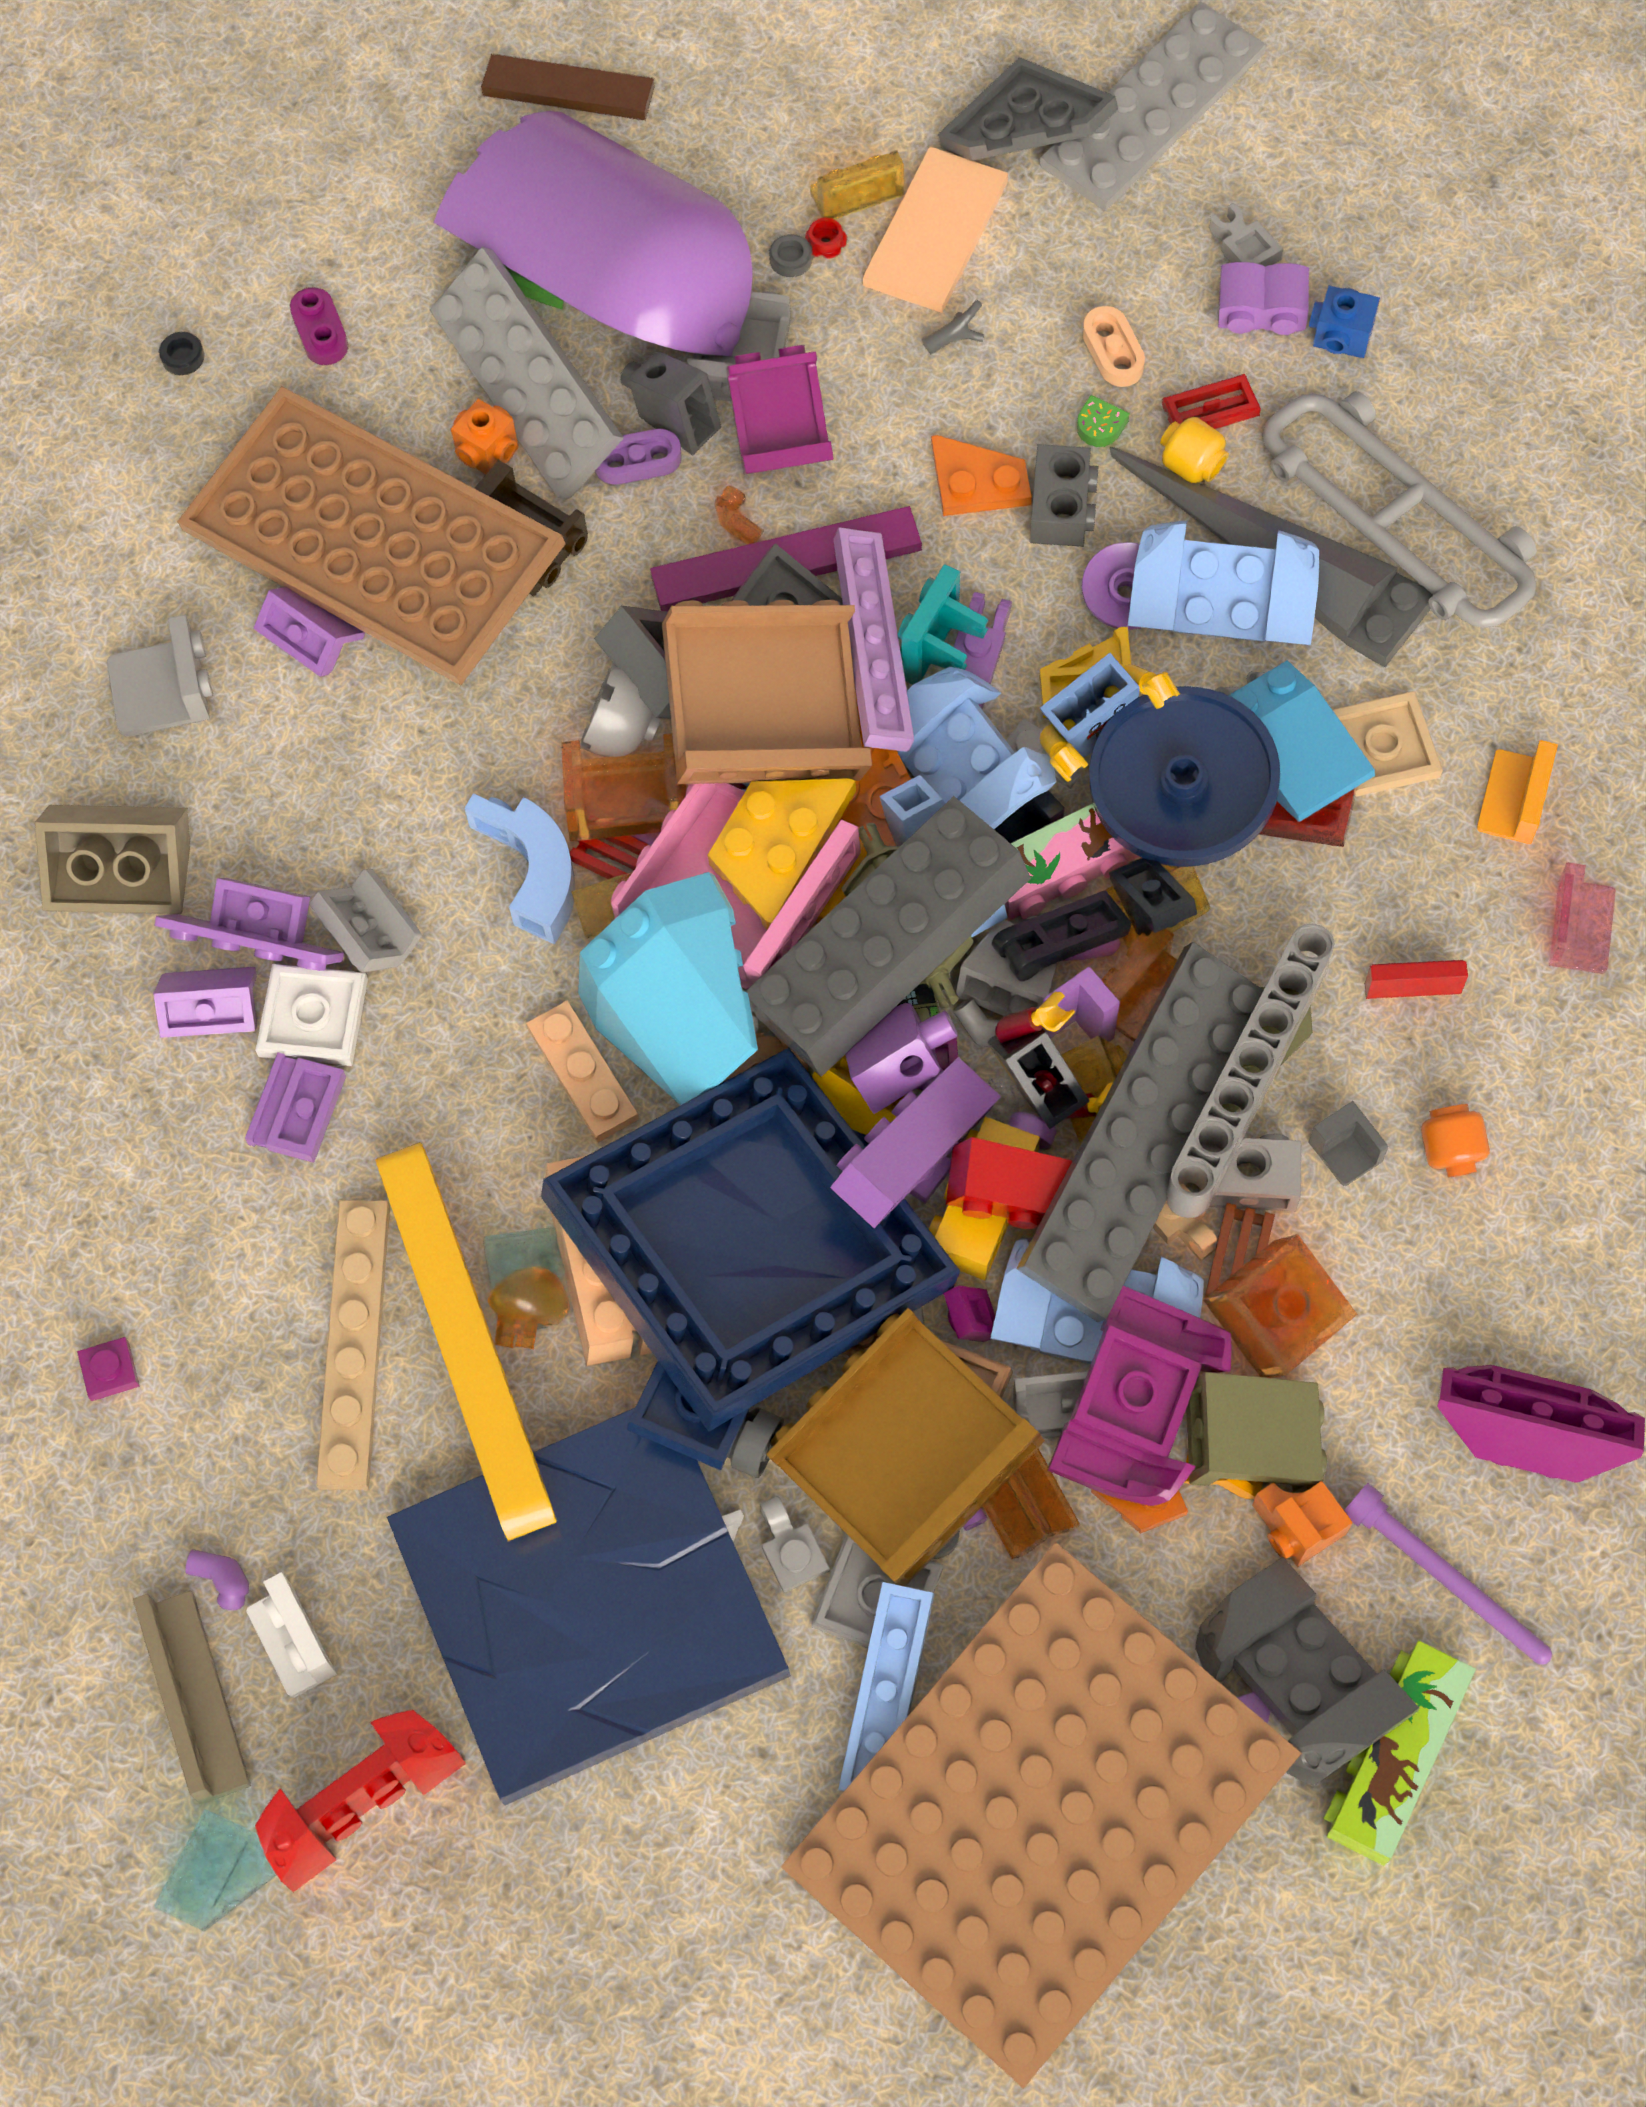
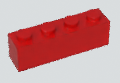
(1003, 1181)

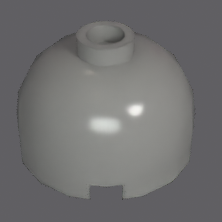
(618, 718)

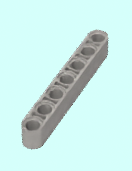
(1247, 1088)

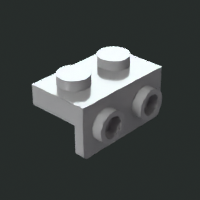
(367, 923)

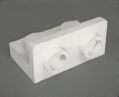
(290, 1638)

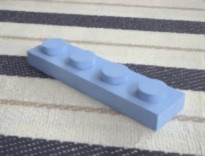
(888, 1674)

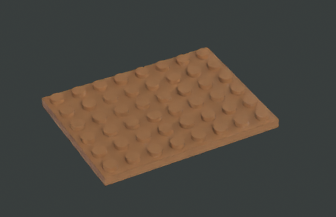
(1040, 1813)

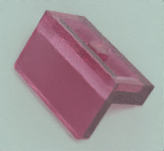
(1582, 922)

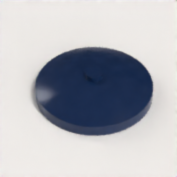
(1185, 777)

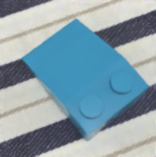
(1312, 744)

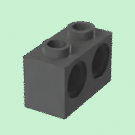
(1063, 496)

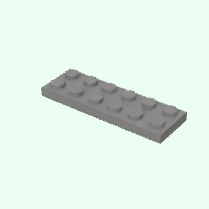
(1156, 105)
(526, 373)

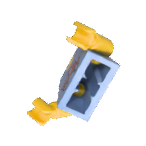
(1089, 703)

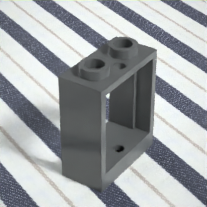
(637, 647)

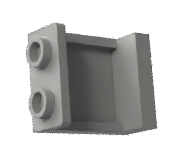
(762, 331)

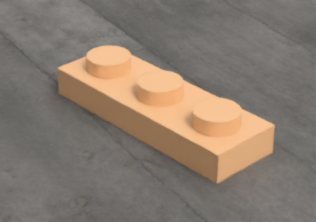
(582, 1071)

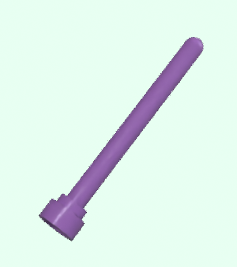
(1371, 1511)

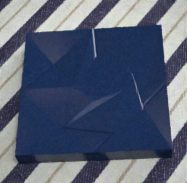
(734, 1244)
(593, 1624)

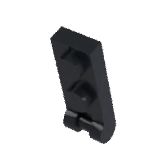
(1061, 934)

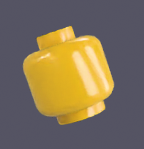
(1194, 450)

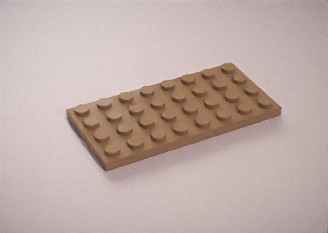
(372, 534)

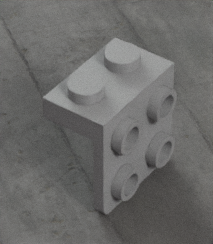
(161, 683)

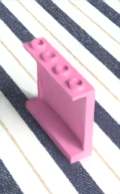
(683, 853)

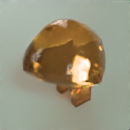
(524, 1301)

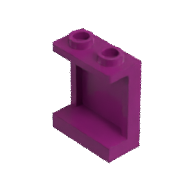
(778, 410)

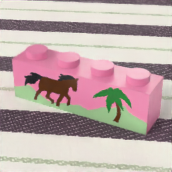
(1064, 859)

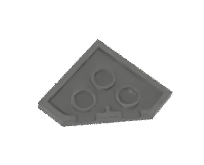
(1025, 111)

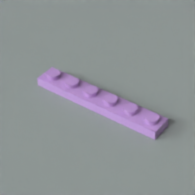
(873, 641)

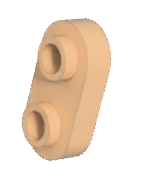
(1115, 349)

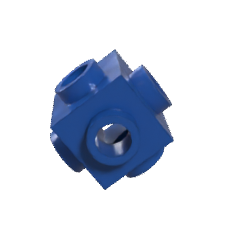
(1344, 321)

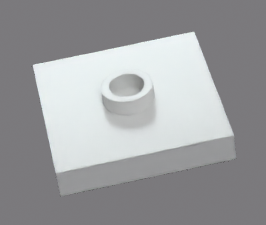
(312, 1014)

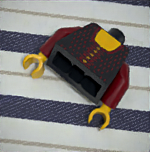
(1037, 1065)

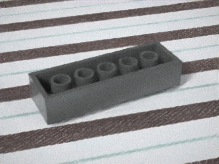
(888, 935)

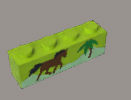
(1397, 1765)

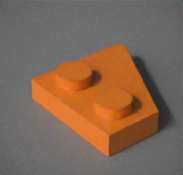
(978, 478)

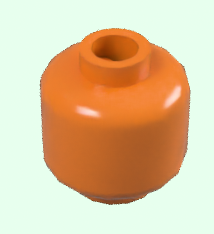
(1455, 1140)

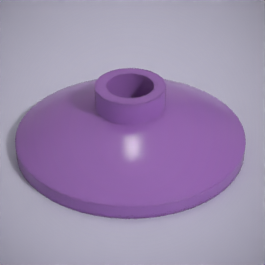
(1103, 577)

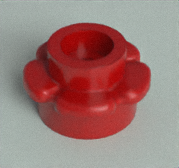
(826, 229)

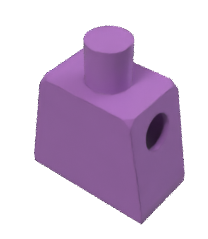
(898, 1055)

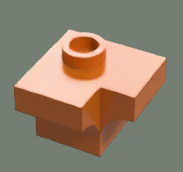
(1301, 1521)

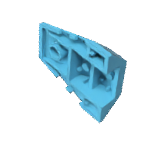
(670, 987)

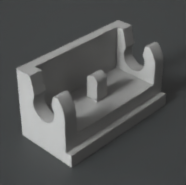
(1048, 1400)

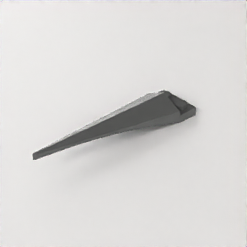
(1356, 595)

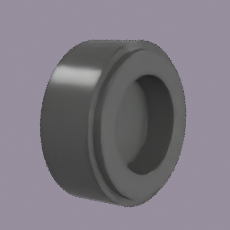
(790, 255)

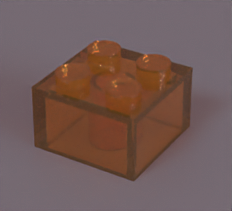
(1280, 1307)

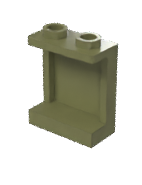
(1255, 1431)

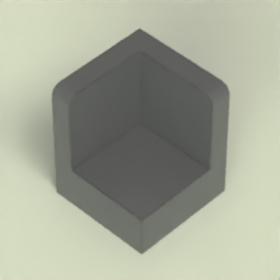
(1348, 1144)

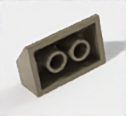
(113, 858)

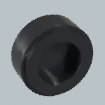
(181, 353)

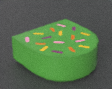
(1100, 422)

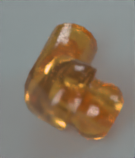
(731, 517)

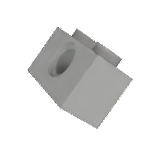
(1280, 1177)

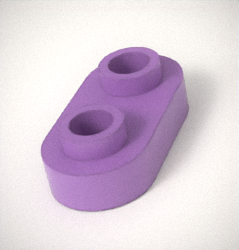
(636, 455)

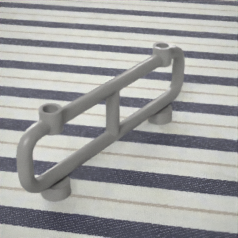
(1351, 417)

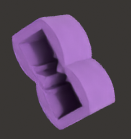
(1263, 297)

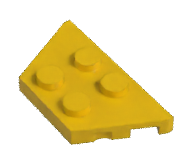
(776, 838)

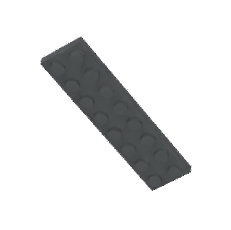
(1130, 1149)

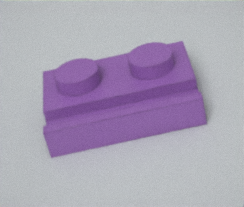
(295, 1107)

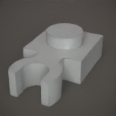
(1245, 242)

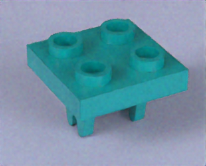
(926, 630)

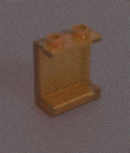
(619, 793)

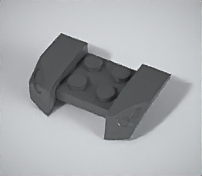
(1301, 1670)

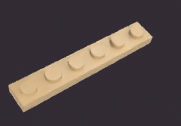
(353, 1346)

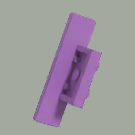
(255, 918)

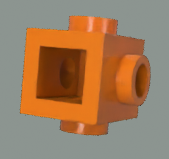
(484, 436)

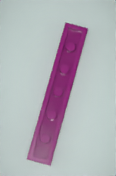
(724, 572)

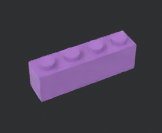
(914, 1142)

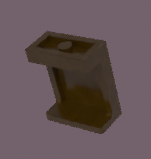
(501, 486)

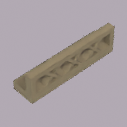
(192, 1696)

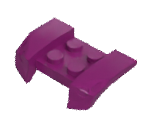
(1138, 1399)

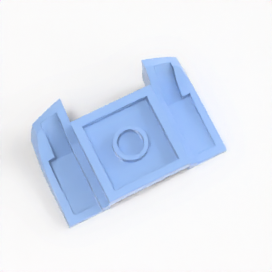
(1225, 587)
(965, 753)
(1046, 1323)

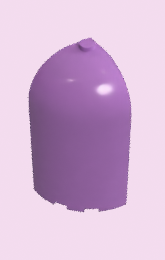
(606, 233)

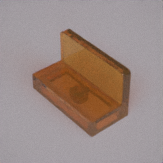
(1030, 1508)

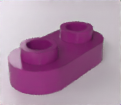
(319, 322)

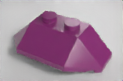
(1538, 1422)

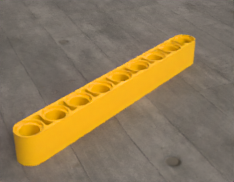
(466, 1343)

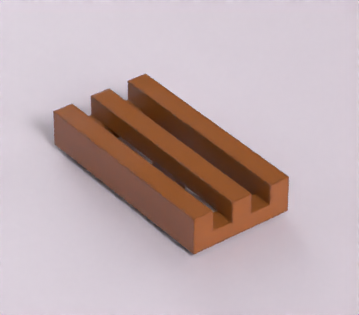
(1248, 1218)

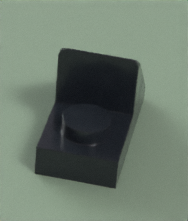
(1151, 896)

